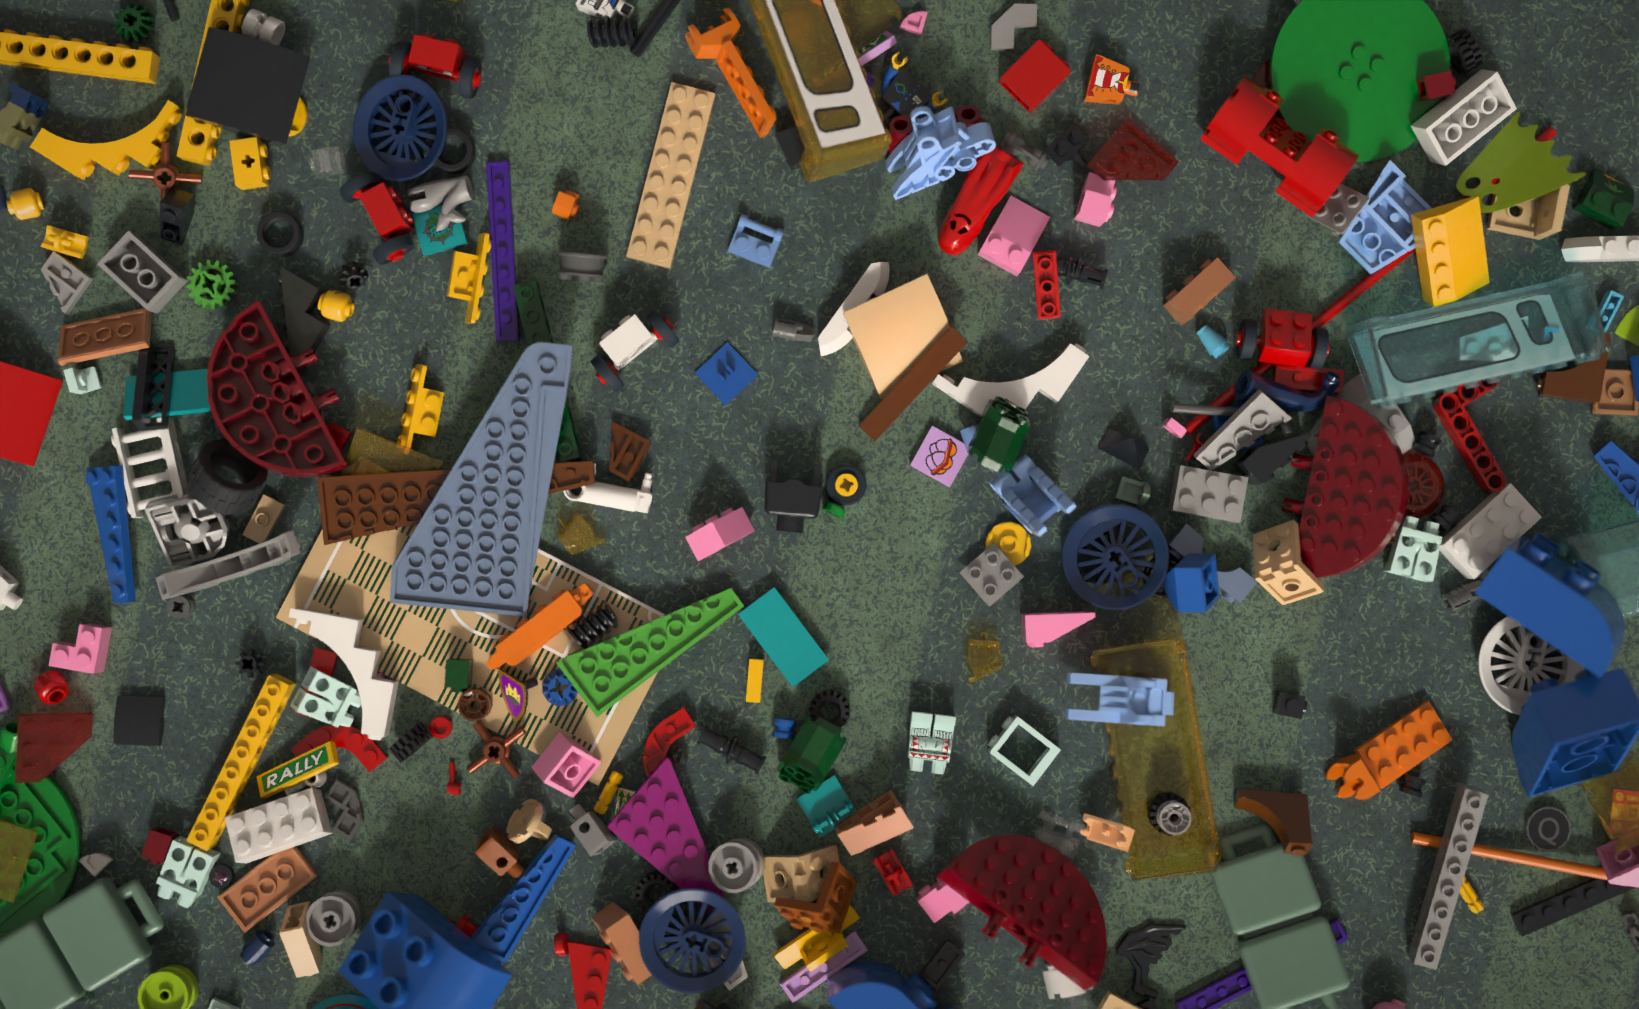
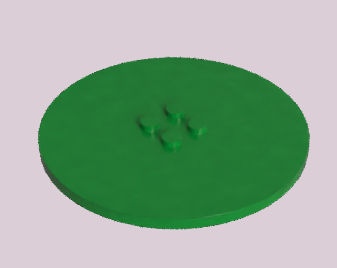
(1357, 70)
(56, 851)

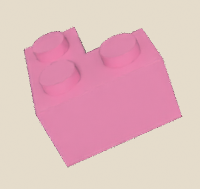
(1096, 200)
(719, 532)
(87, 654)
(940, 900)

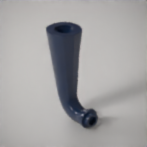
(1283, 395)

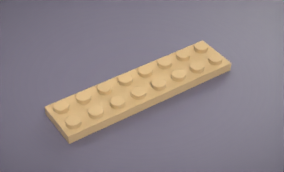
(670, 175)

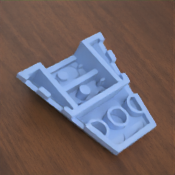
(1384, 224)

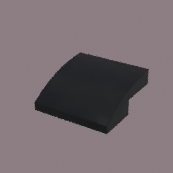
(139, 720)

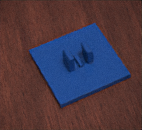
(726, 373)

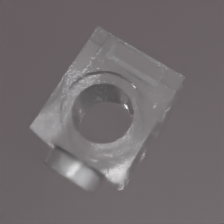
(328, 161)

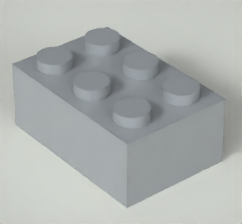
(142, 272)
(1208, 494)

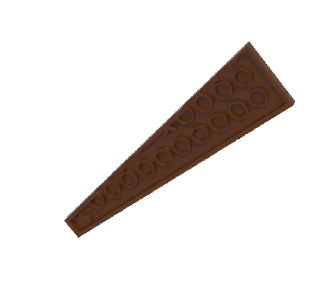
(390, 500)

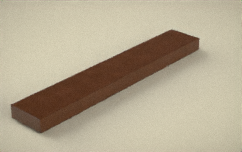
(913, 383)

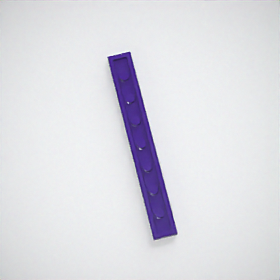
(502, 251)
(1235, 983)

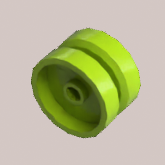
(169, 989)

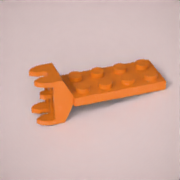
(719, 45)
(1390, 753)

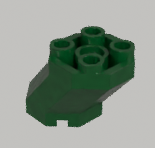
(999, 435)
(811, 754)

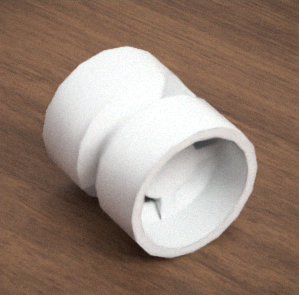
(262, 27)

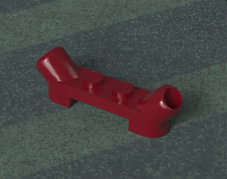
(902, 125)

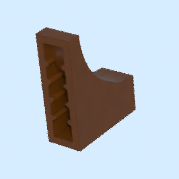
(1577, 384)
(1284, 813)

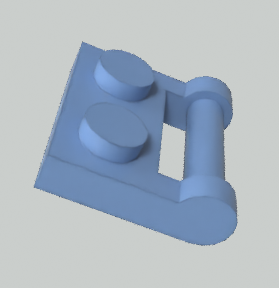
(754, 248)

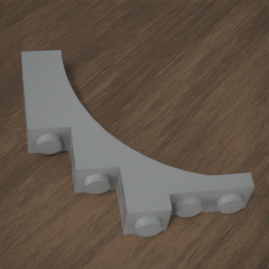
(229, 567)

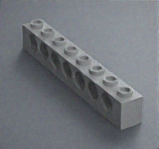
(1447, 875)

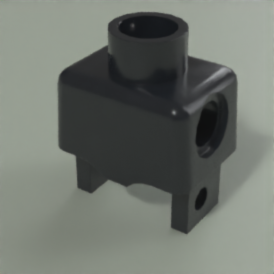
(792, 500)

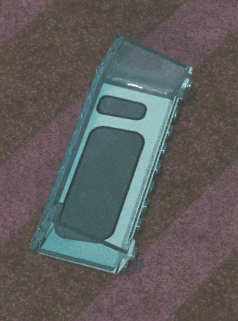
(1478, 340)

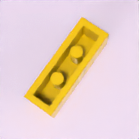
(754, 680)

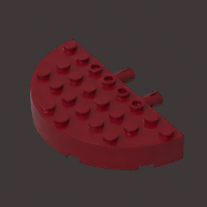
(265, 403)
(1352, 492)
(1037, 900)

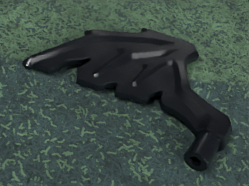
(1143, 948)

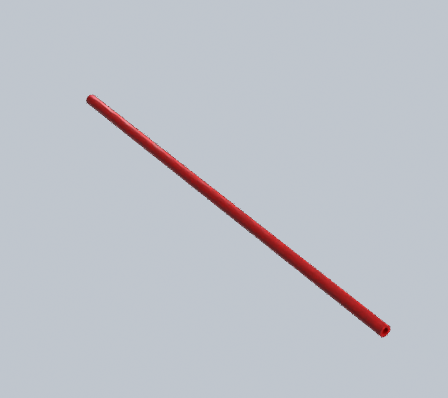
(1332, 311)

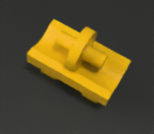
(65, 242)

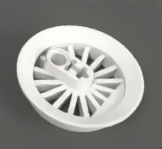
(1514, 698)

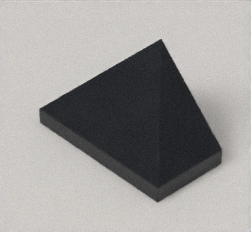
(1124, 448)

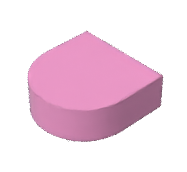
(1174, 427)

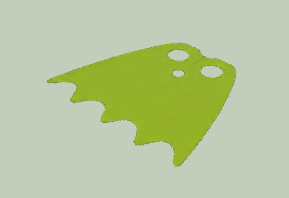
(1522, 166)

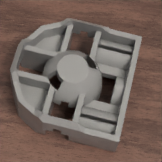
(185, 548)

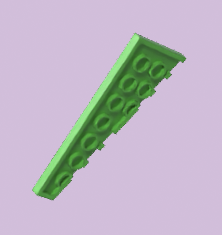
(622, 663)

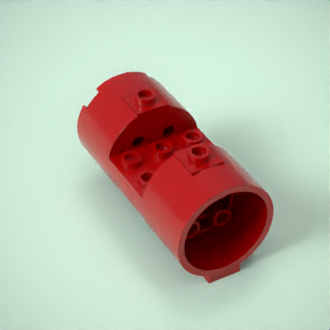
(1309, 168)

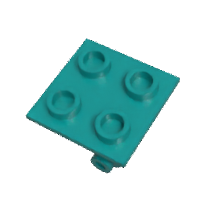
(826, 806)

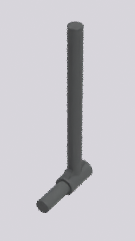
(1221, 411)

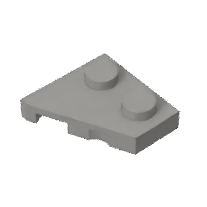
(65, 280)

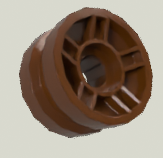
(472, 713)

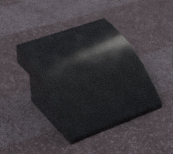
(247, 86)

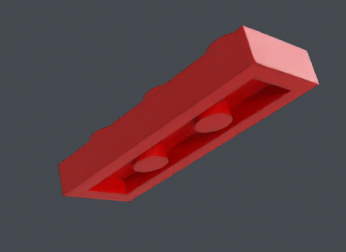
(1304, 377)

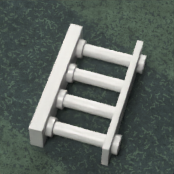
(169, 452)

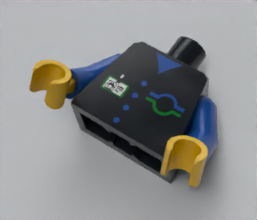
(904, 93)

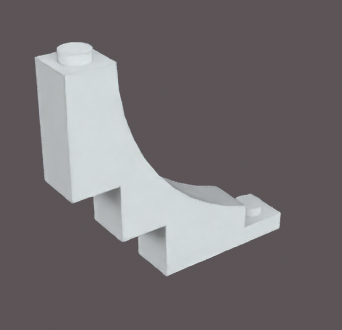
(1050, 382)
(344, 636)

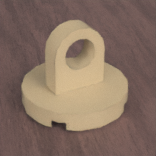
(527, 822)

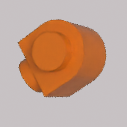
(566, 205)

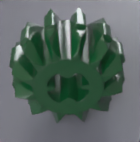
(140, 27)

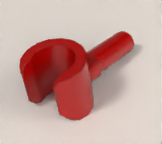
(1197, 444)
(452, 786)

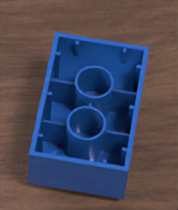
(1557, 601)
(1575, 730)
(421, 960)
(878, 987)

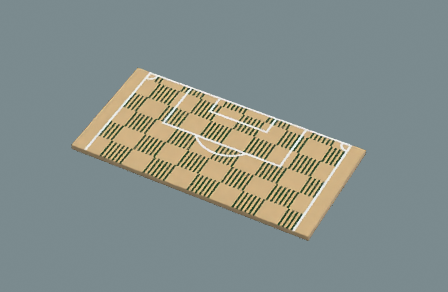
(416, 640)

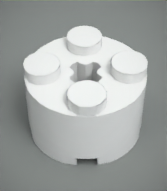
(1059, 984)

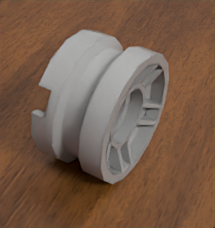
(1178, 825)

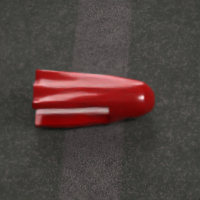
(977, 198)

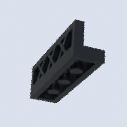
(144, 387)

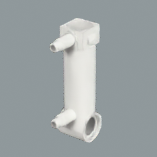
(616, 496)

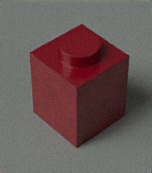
(1436, 85)
(158, 844)

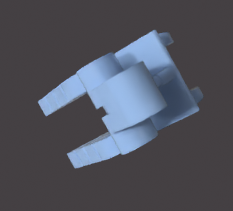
(931, 144)
(1030, 499)
(1125, 699)

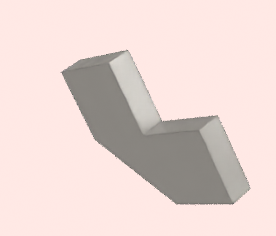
(1015, 17)

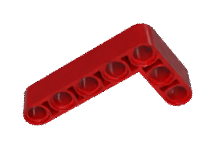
(1468, 429)

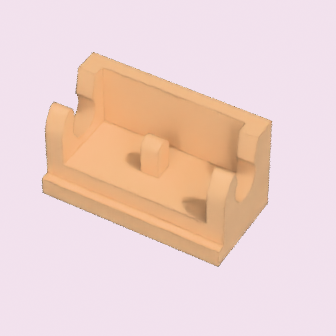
(1107, 832)

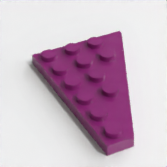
(664, 831)

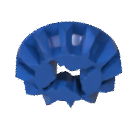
(555, 697)

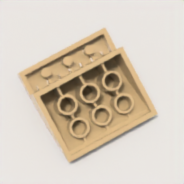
(898, 331)

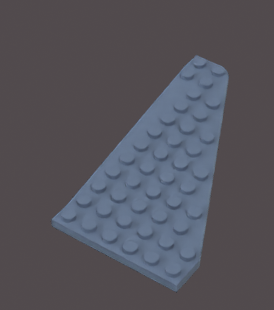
(487, 519)

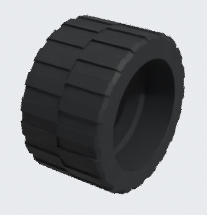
(219, 493)

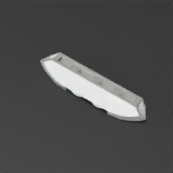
(1601, 249)
(871, 283)

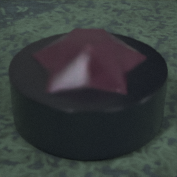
(221, 875)

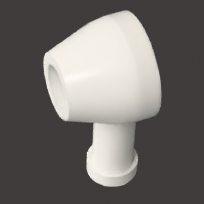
(320, 781)

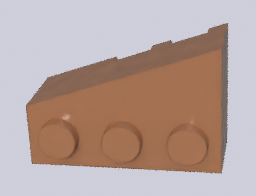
(1198, 290)
(873, 824)
(623, 938)

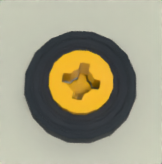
(843, 491)

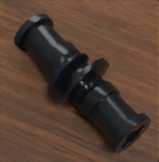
(1079, 272)
(731, 750)

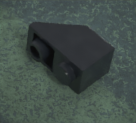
(176, 215)

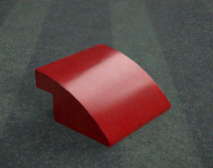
(25, 411)

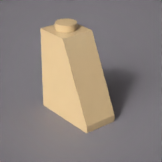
(300, 947)

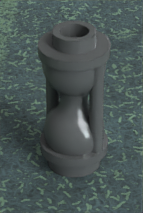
(1016, 145)

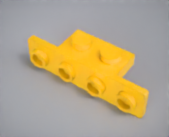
(467, 277)
(422, 408)
(815, 946)

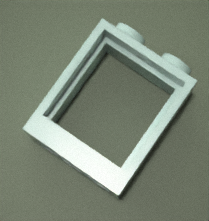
(1042, 762)

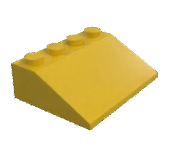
(1450, 251)

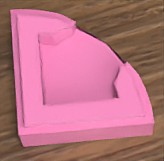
(914, 22)

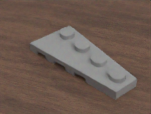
(1248, 423)

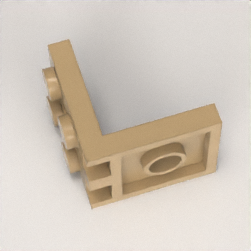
(1536, 218)
(1282, 569)
(800, 874)

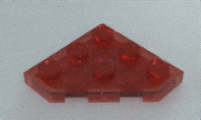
(1132, 156)
(47, 741)

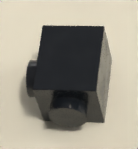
(1289, 704)

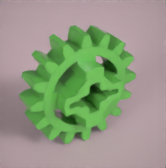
(202, 288)

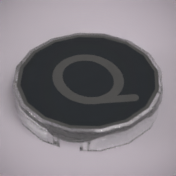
(1547, 828)

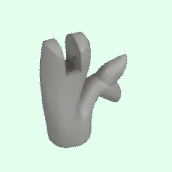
(452, 190)

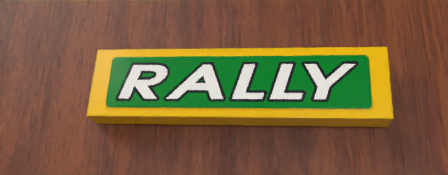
(297, 769)

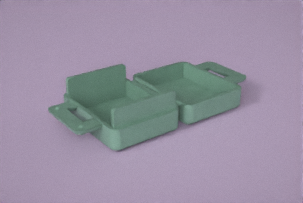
(1271, 904)
(75, 946)

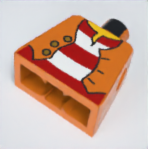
(1109, 82)

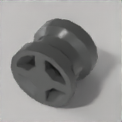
(185, 609)

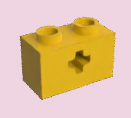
(242, 154)

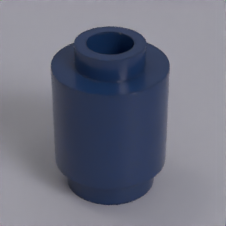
(257, 947)

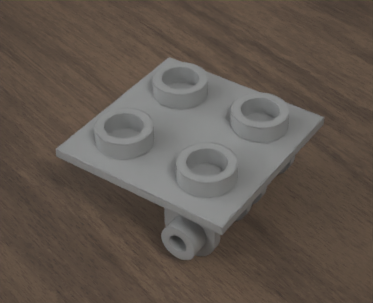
(1340, 209)
(991, 574)

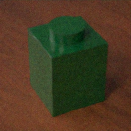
(458, 674)

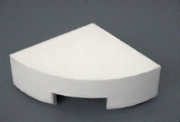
(96, 862)

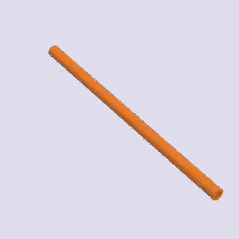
(1518, 857)

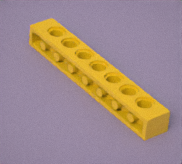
(143, 70)
(192, 128)
(241, 761)

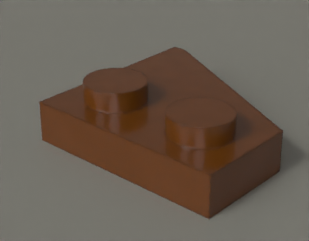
(626, 452)

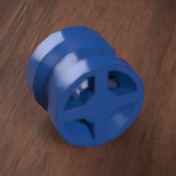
(784, 728)

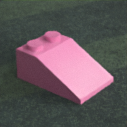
(1014, 236)
(1046, 627)

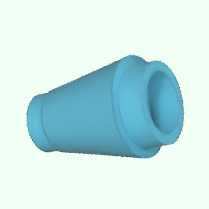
(1213, 342)

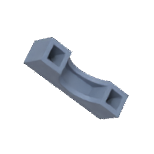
(1233, 583)

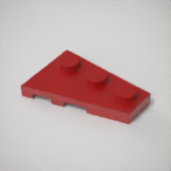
(589, 973)

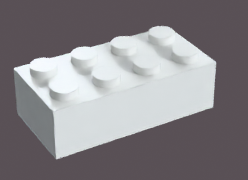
(1463, 117)
(1488, 531)
(278, 825)

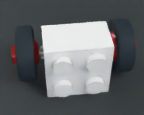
(628, 343)

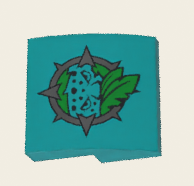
(437, 241)

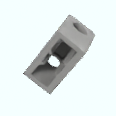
(598, 836)

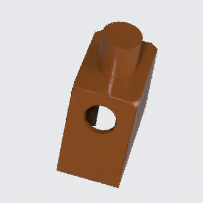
(494, 846)

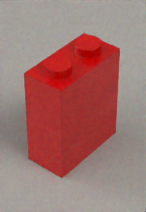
(1035, 76)

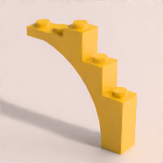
(114, 155)

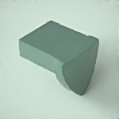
(1133, 491)

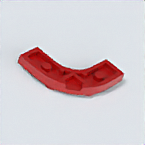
(663, 736)
(349, 738)

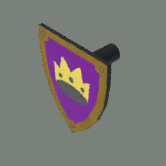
(515, 693)

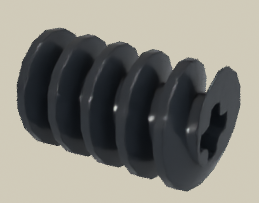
(612, 34)
(593, 626)

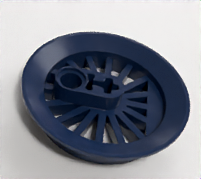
(403, 128)
(1094, 526)
(657, 923)

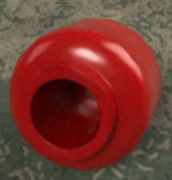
(51, 687)

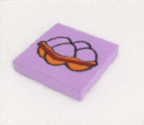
(940, 456)

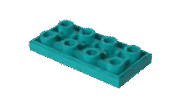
(187, 393)
(783, 637)

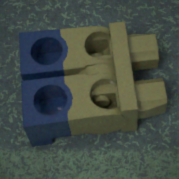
(20, 116)

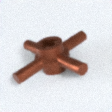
(158, 170)
(490, 744)

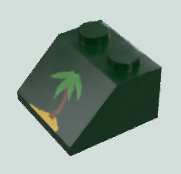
(1605, 200)

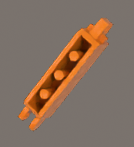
(541, 628)

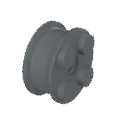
(581, 267)

